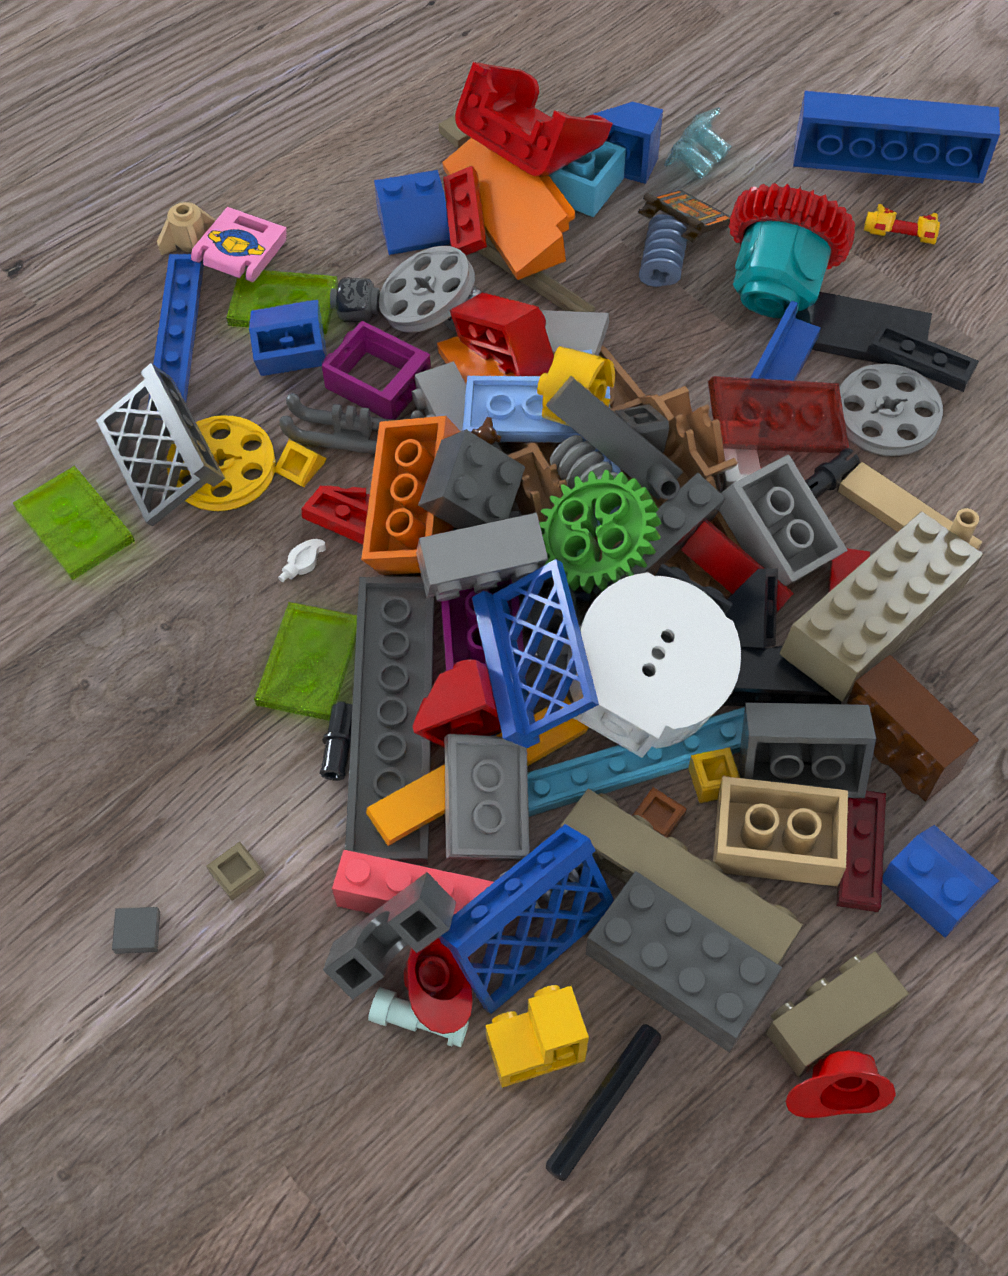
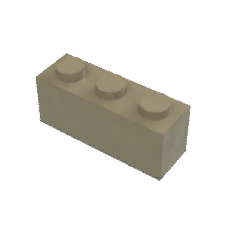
(835, 1012)

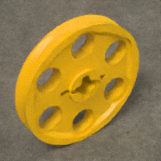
(236, 463)

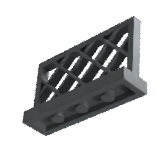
(184, 434)

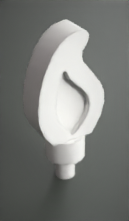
(302, 559)

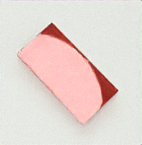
(778, 414)

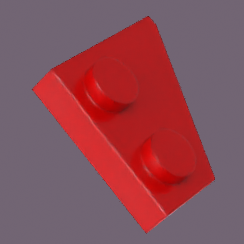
(339, 510)

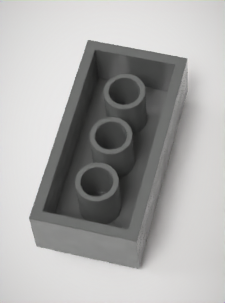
(682, 960)

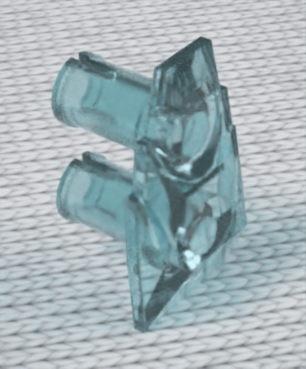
(700, 133)

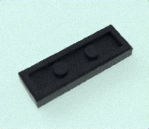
(922, 356)

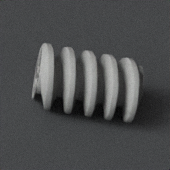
(578, 459)

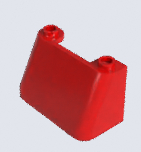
(502, 115)

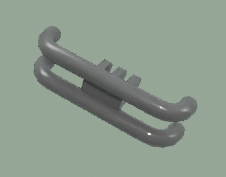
(350, 430)

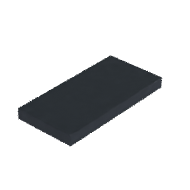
(851, 324)

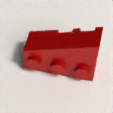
(505, 331)

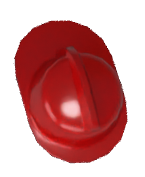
(438, 989)
(841, 1085)

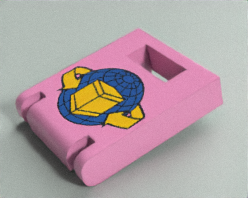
(239, 242)

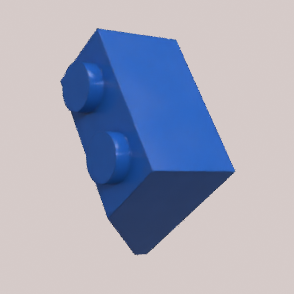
(639, 131)
(412, 212)
(938, 879)

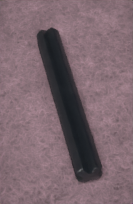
(603, 1102)

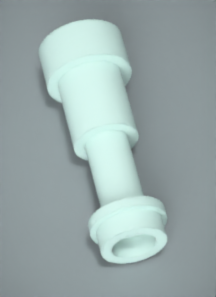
(397, 1011)

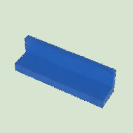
(787, 348)

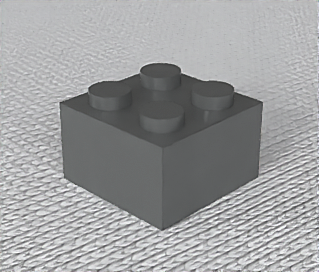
(471, 482)

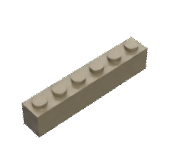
(631, 845)

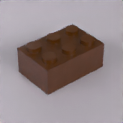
(912, 729)

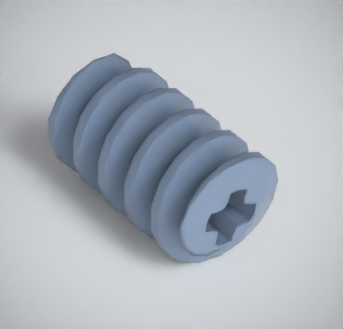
(663, 251)

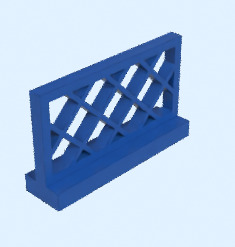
(508, 670)
(517, 895)

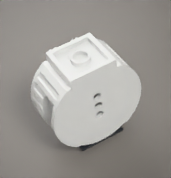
(657, 659)

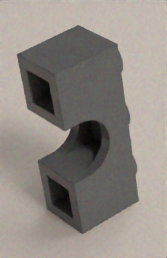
(410, 918)

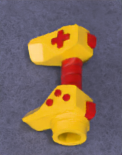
(885, 221)

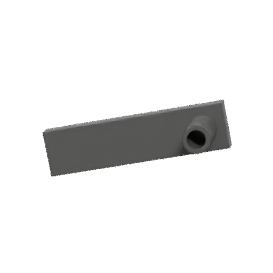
(616, 439)

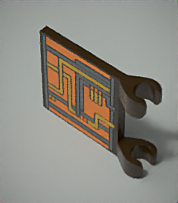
(687, 209)

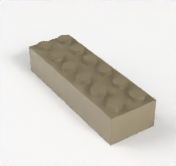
(880, 604)

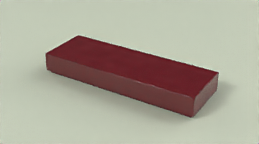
(863, 875)

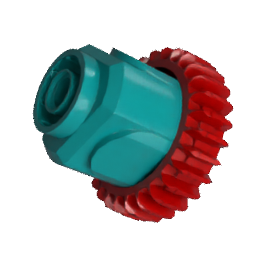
(786, 246)

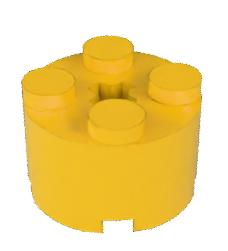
(588, 369)

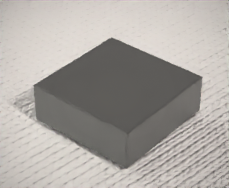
(136, 930)

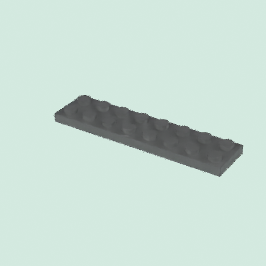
(389, 684)

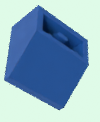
(287, 337)

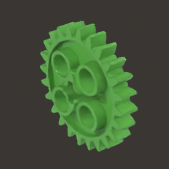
(631, 523)

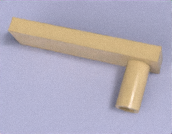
(898, 507)

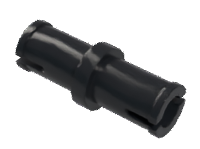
(829, 475)

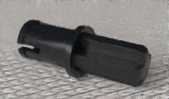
(337, 742)

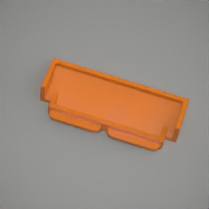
(519, 210)

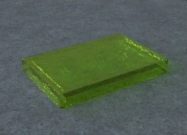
(279, 289)
(73, 522)
(308, 661)

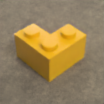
(539, 1040)

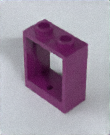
(369, 339)

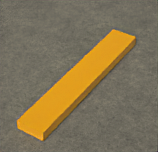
(425, 797)

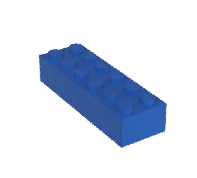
(896, 136)

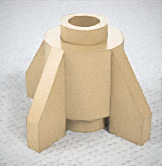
(183, 227)

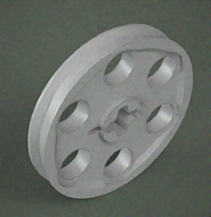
(434, 278)
(885, 420)

